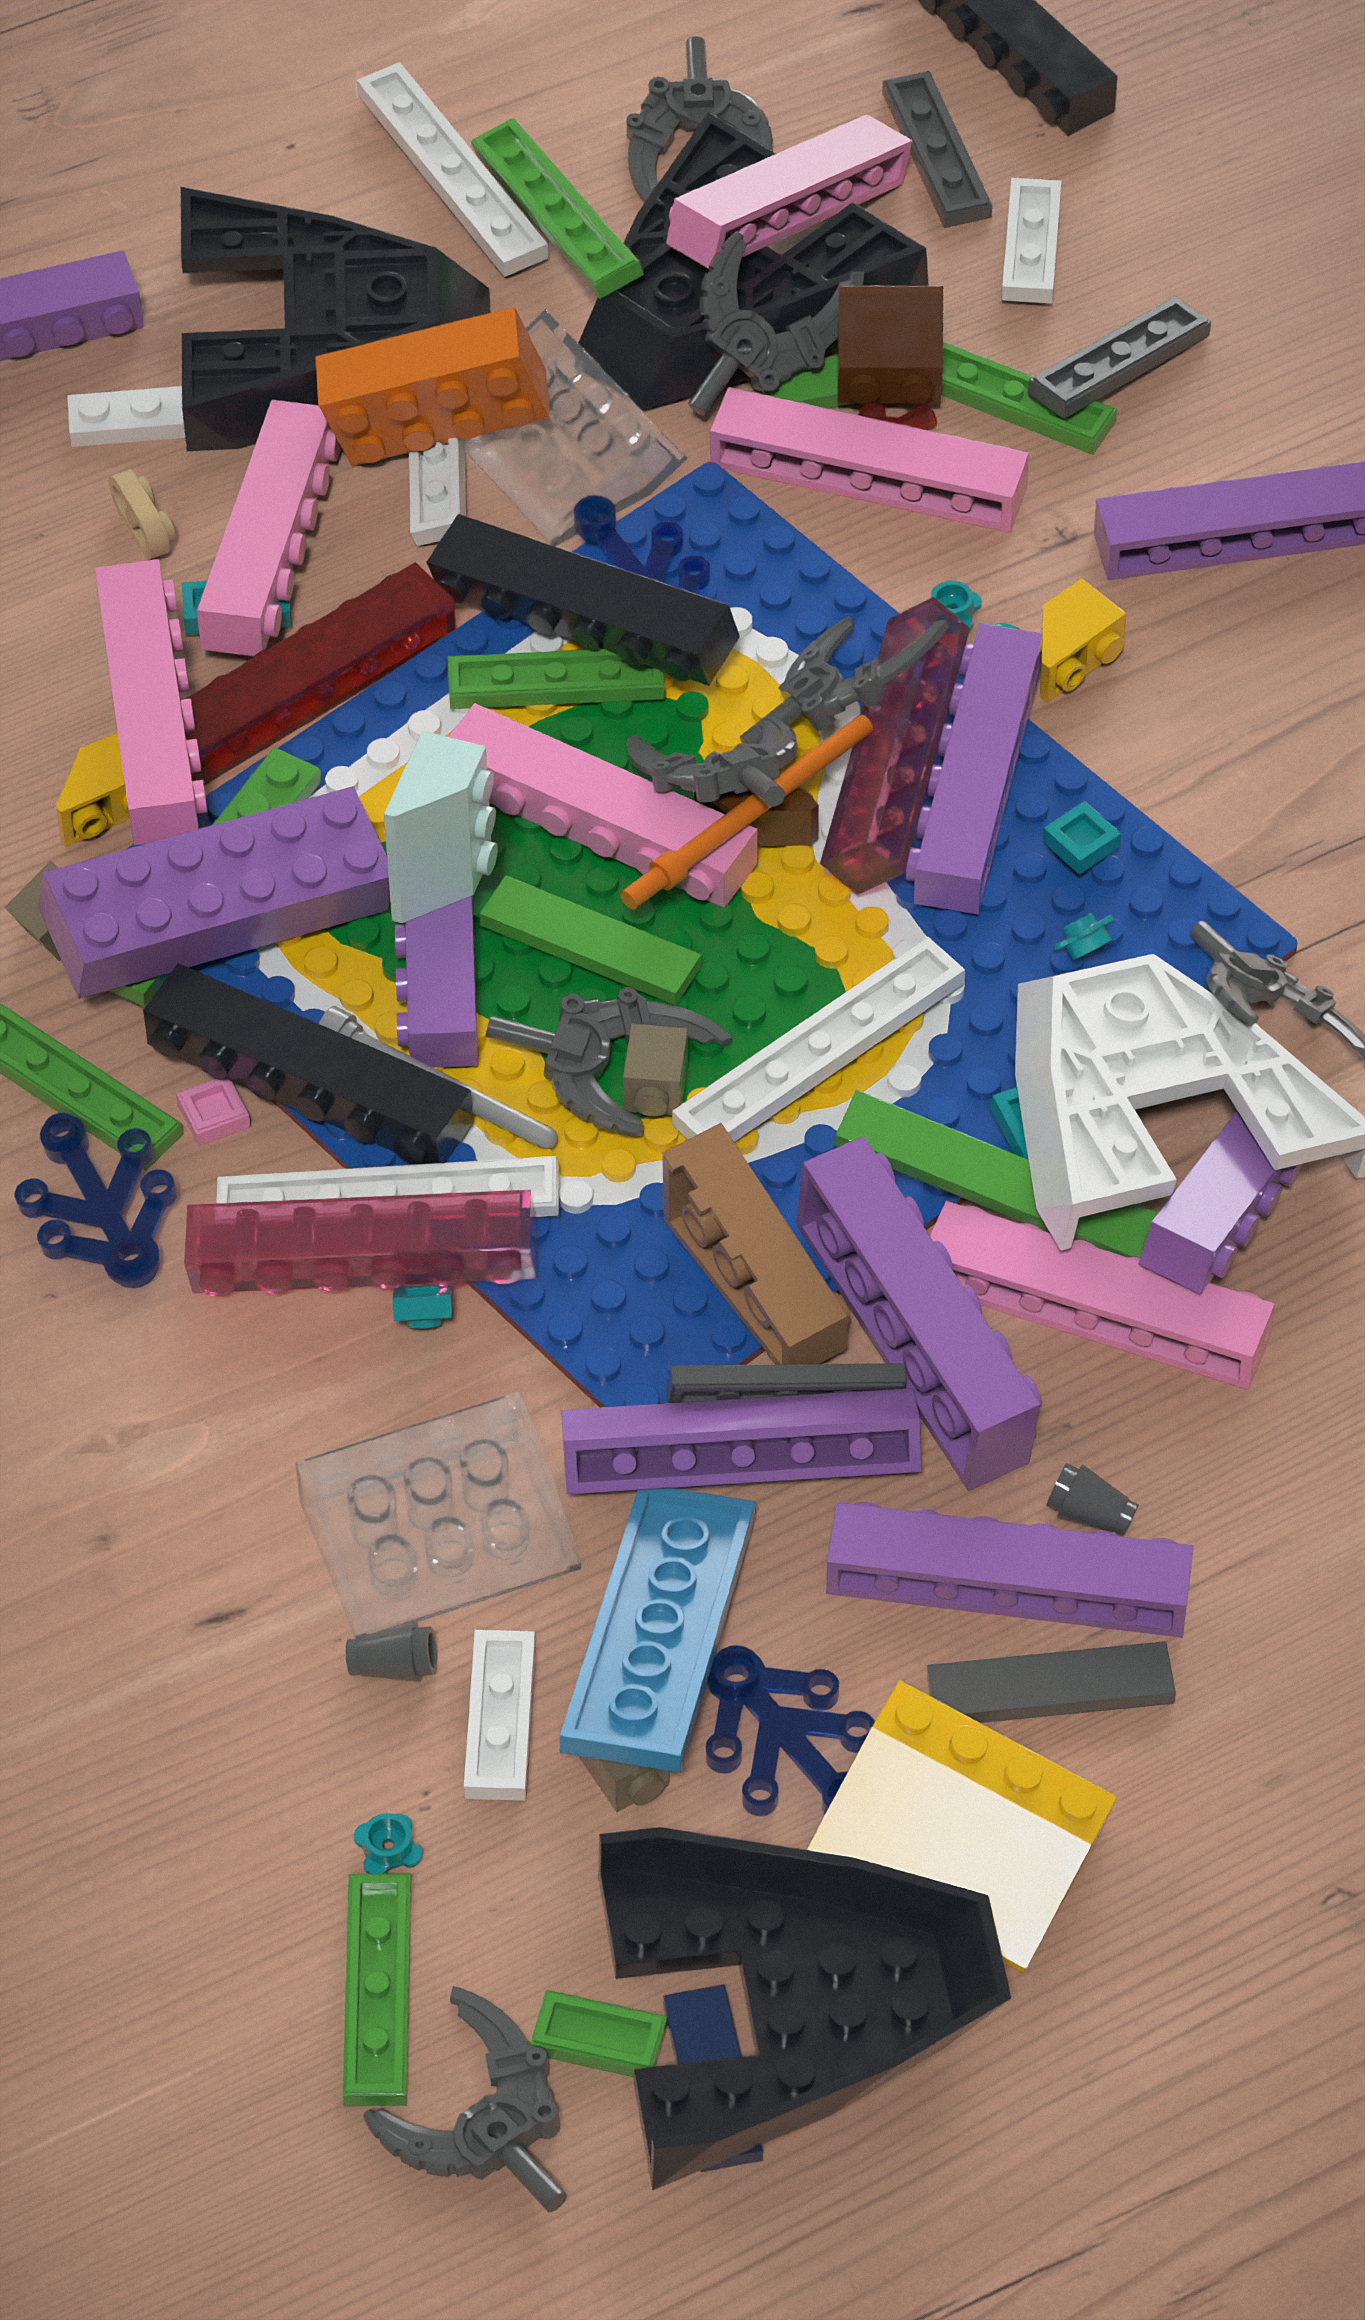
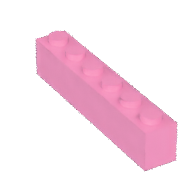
(790, 189)
(869, 459)
(267, 530)
(147, 700)
(603, 804)
(1105, 1296)

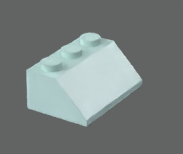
(439, 826)

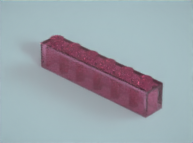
(894, 763)
(361, 1242)

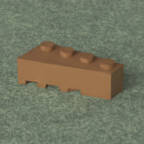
(750, 1250)

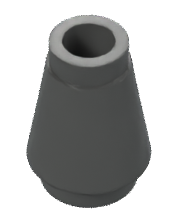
(1091, 1501)
(394, 1653)

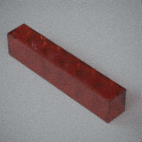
(317, 669)

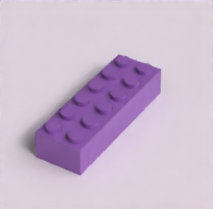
(215, 891)
(918, 1311)

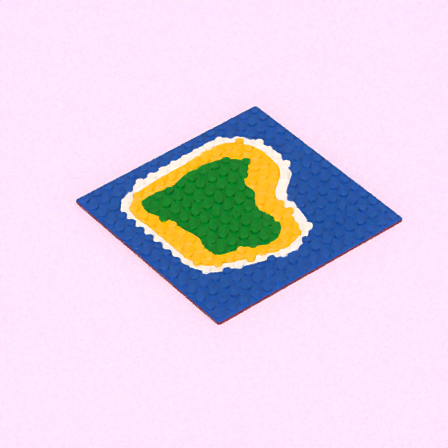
(612, 1280)

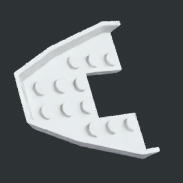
(1137, 1038)

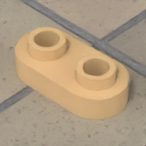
(136, 507)

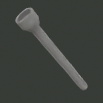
(482, 1104)

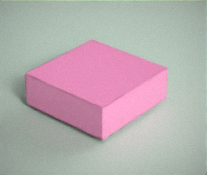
(213, 1110)

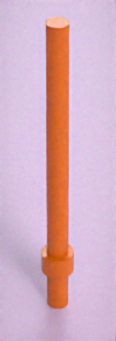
(673, 867)

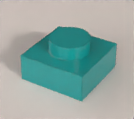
(1081, 837)
(422, 1305)

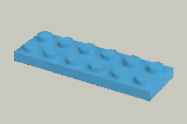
(658, 1628)

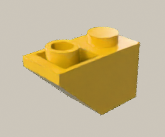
(1078, 636)
(93, 792)

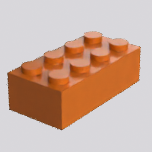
(432, 386)

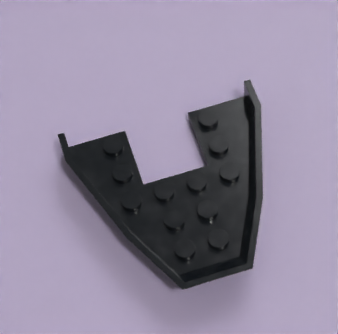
(339, 292)
(653, 327)
(840, 1973)

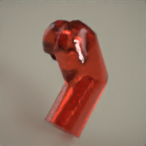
(920, 417)

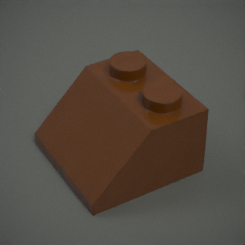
(890, 344)

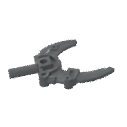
(685, 106)
(747, 338)
(820, 690)
(737, 770)
(1247, 978)
(582, 1049)
(499, 2125)

